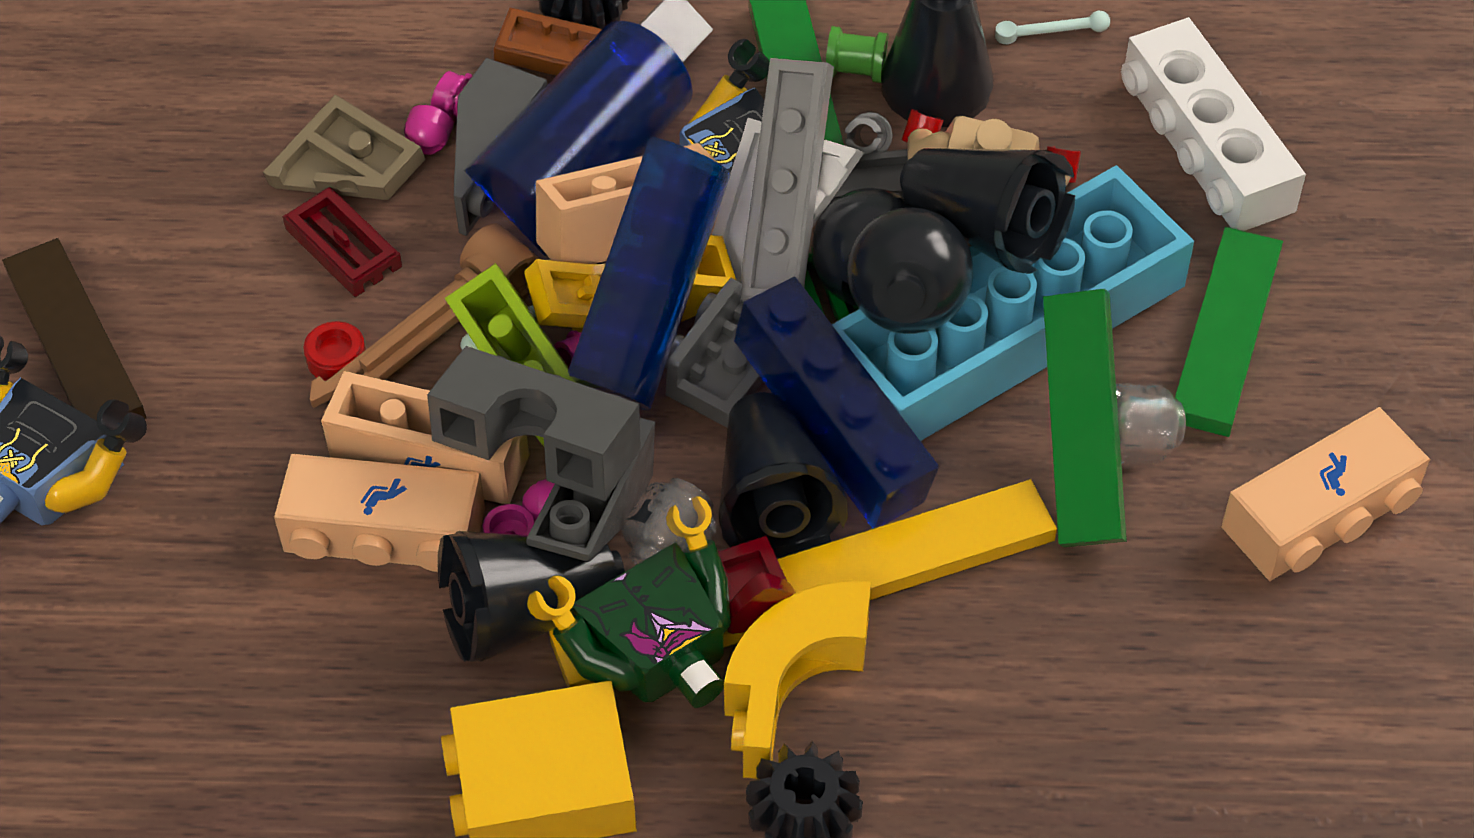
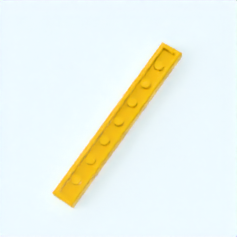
(911, 549)

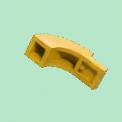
(566, 289)
(786, 645)

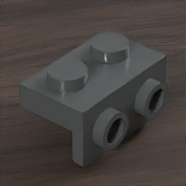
(706, 364)

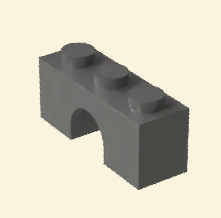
(491, 399)

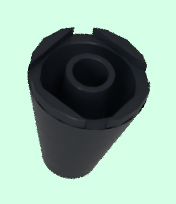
(938, 62)
(998, 199)
(776, 480)
(492, 582)

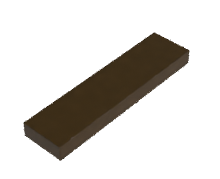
(70, 329)

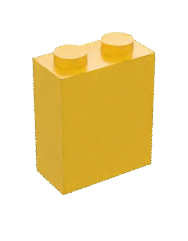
(541, 766)

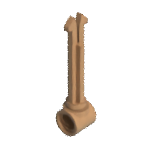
(411, 336)

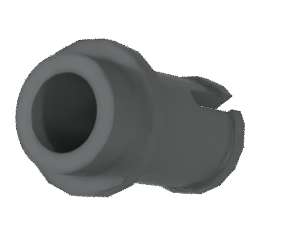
(878, 124)

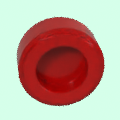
(332, 347)

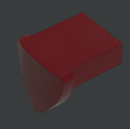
(754, 582)

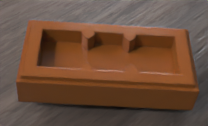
(540, 41)

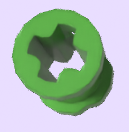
(857, 53)

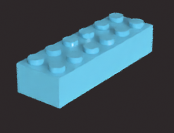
(998, 335)

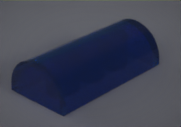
(588, 116)
(649, 272)

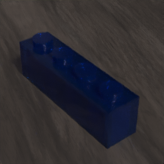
(836, 402)

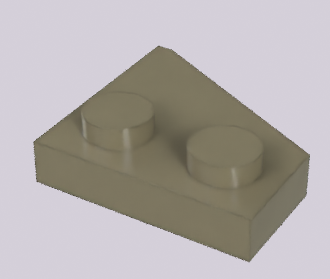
(345, 152)

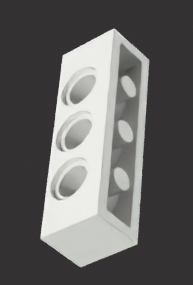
(1212, 125)

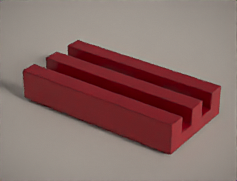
(367, 269)

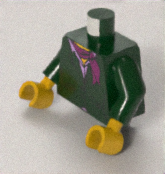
(654, 622)

